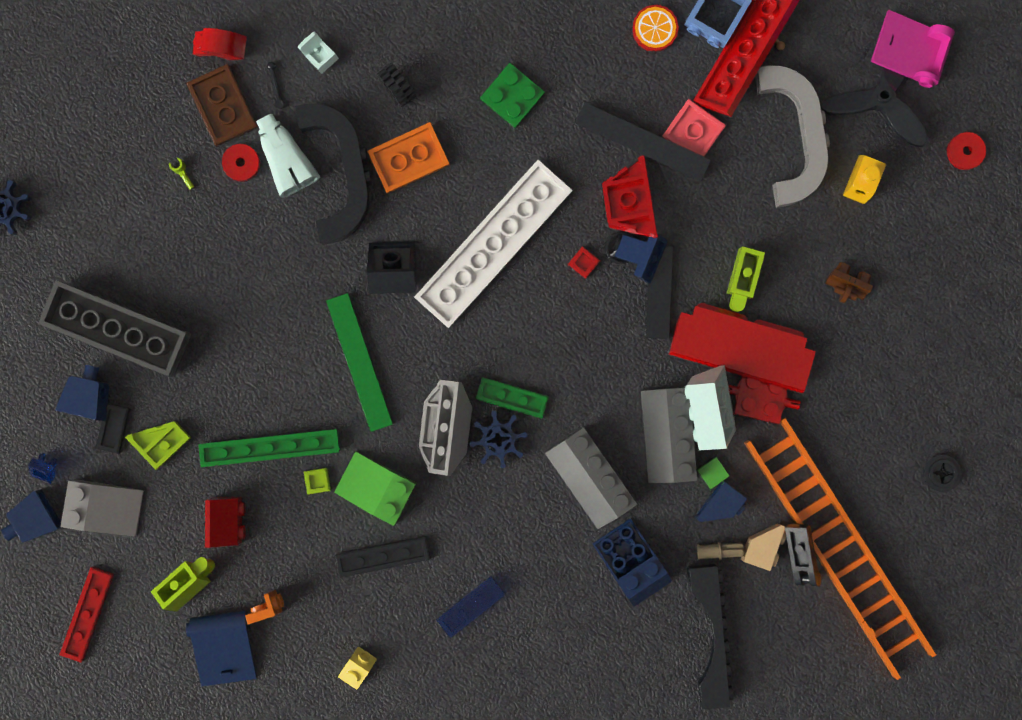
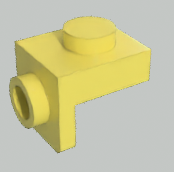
(357, 668)

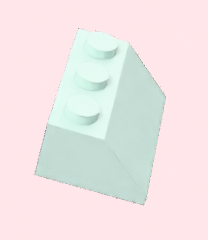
(711, 409)

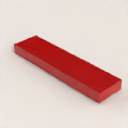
(86, 614)

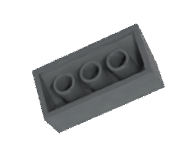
(668, 436)
(590, 478)

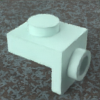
(317, 52)

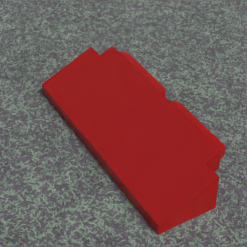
(744, 347)

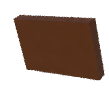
(222, 105)

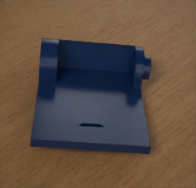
(222, 648)

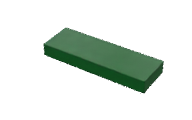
(512, 397)

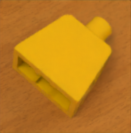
(865, 178)

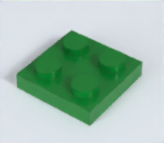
(512, 95)

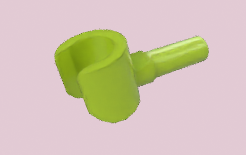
(181, 171)

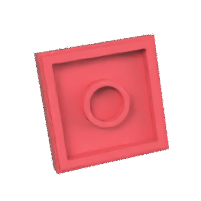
(694, 128)

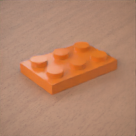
(408, 157)

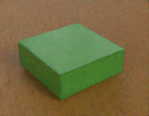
(713, 472)

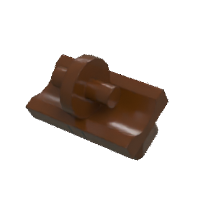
(847, 285)

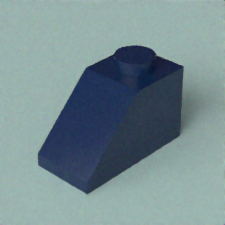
(722, 504)

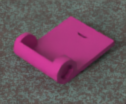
(914, 49)

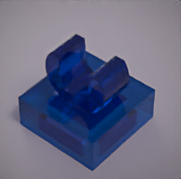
(42, 470)

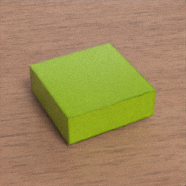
(317, 481)

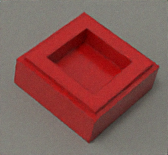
(583, 262)

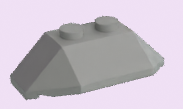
(445, 427)

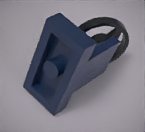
(644, 254)

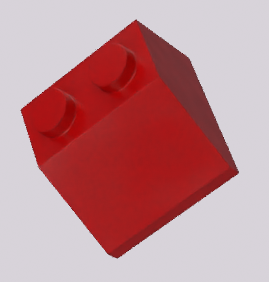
(224, 521)

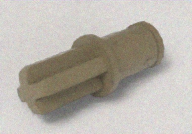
(720, 550)

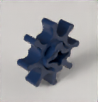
(11, 210)
(500, 450)

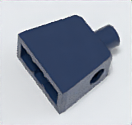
(85, 396)
(31, 518)

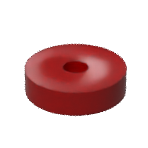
(973, 143)
(238, 152)

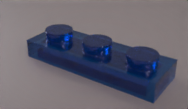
(470, 606)

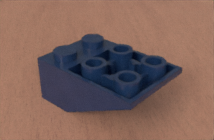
(632, 562)

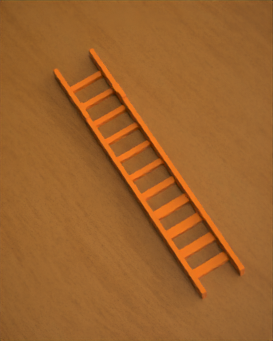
(816, 506)

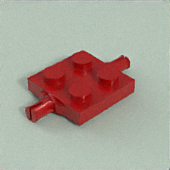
(761, 400)

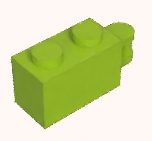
(744, 277)
(183, 584)

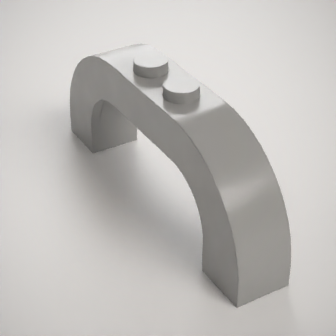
(811, 121)

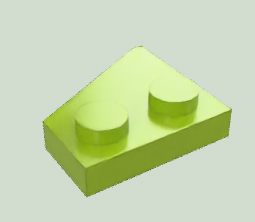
(159, 442)

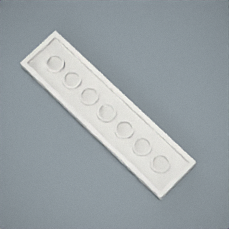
(493, 244)

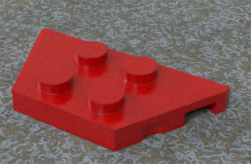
(630, 200)

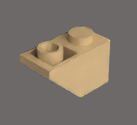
(763, 547)

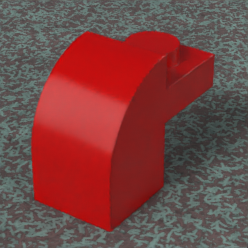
(219, 43)

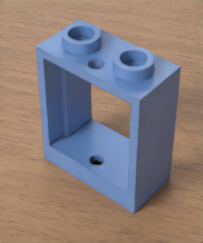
(713, 37)

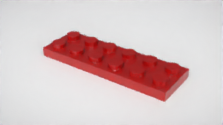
(744, 54)

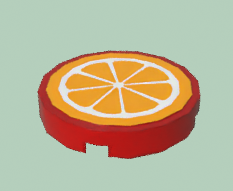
(655, 28)

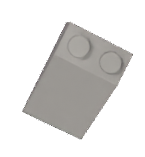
(102, 508)

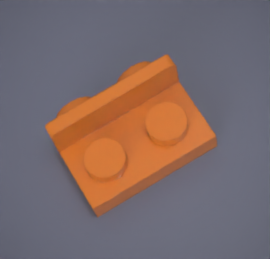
(271, 608)

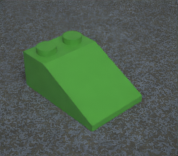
(375, 488)

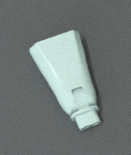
(286, 160)

